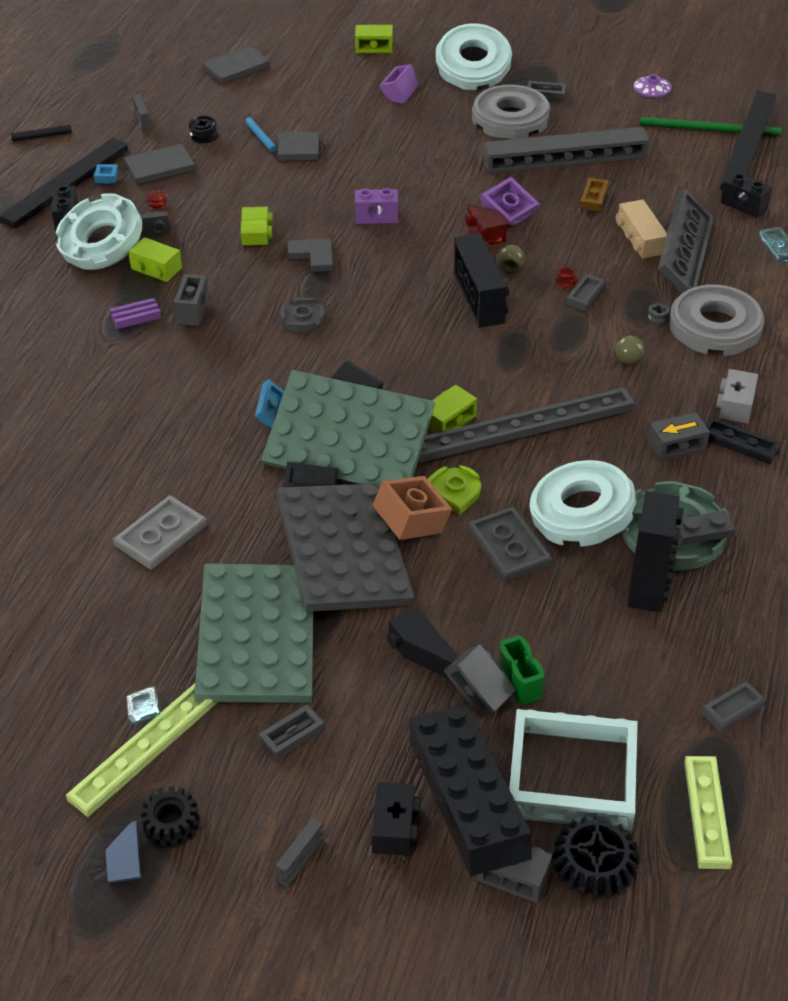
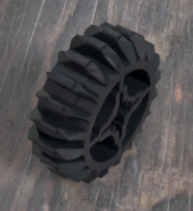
(614, 851)

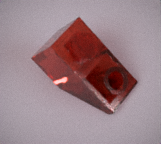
(487, 223)

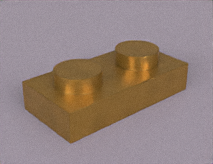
(594, 194)

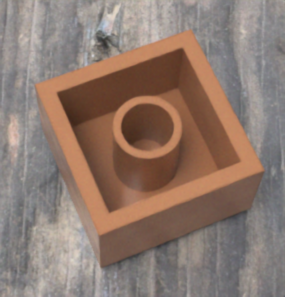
(412, 507)

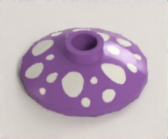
(652, 86)

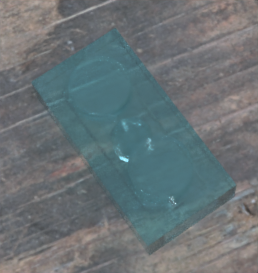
(776, 242)

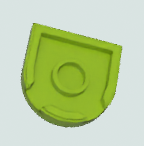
(457, 486)

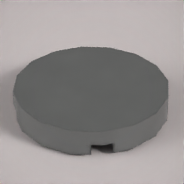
(302, 315)

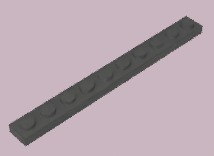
(525, 424)

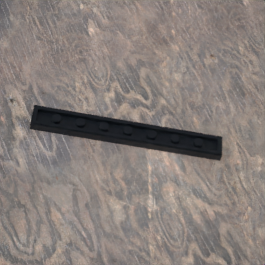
(750, 135)
(71, 176)

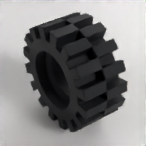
(174, 831)

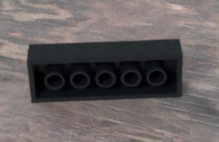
(470, 790)

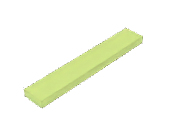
(138, 752)

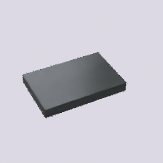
(236, 64)
(159, 164)
(509, 544)

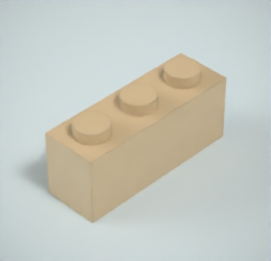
(641, 228)

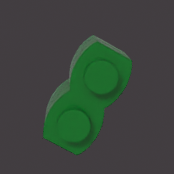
(522, 669)

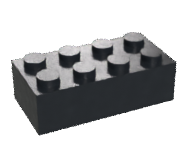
(480, 280)
(655, 551)

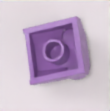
(510, 200)

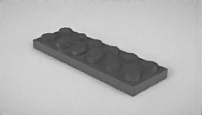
(685, 242)

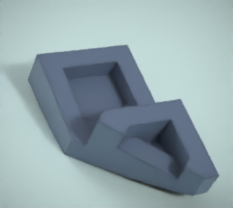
(123, 856)

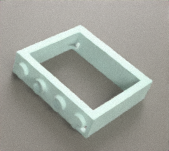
(566, 808)

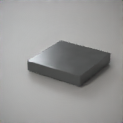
(298, 146)

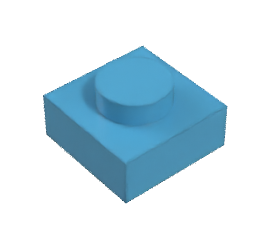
(106, 173)

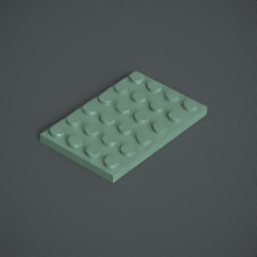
(348, 427)
(253, 636)

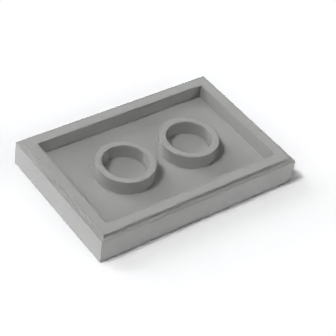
(160, 532)

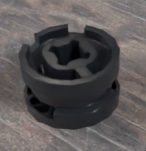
(203, 128)

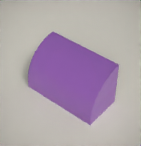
(400, 83)

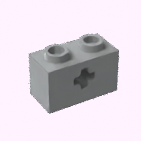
(738, 396)

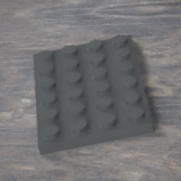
(342, 548)

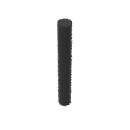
(41, 132)

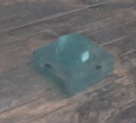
(143, 705)

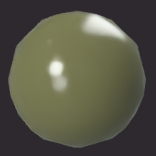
(511, 258)
(629, 349)

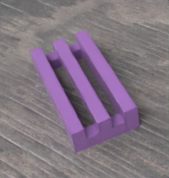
(135, 313)

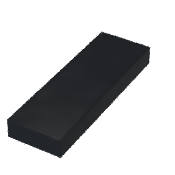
(742, 441)

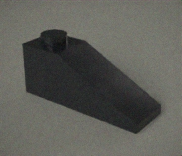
(420, 642)

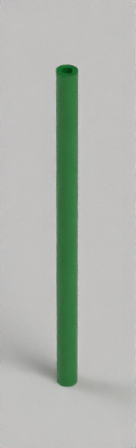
(702, 125)

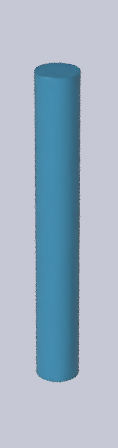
(261, 135)

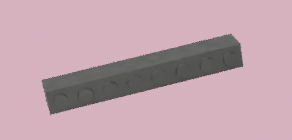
(566, 149)

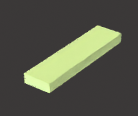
(707, 813)

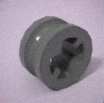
(658, 313)

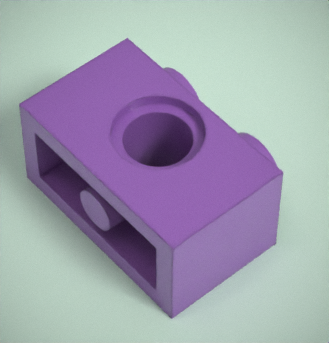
(369, 213)

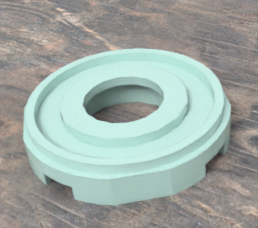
(467, 73)
(86, 218)
(587, 524)

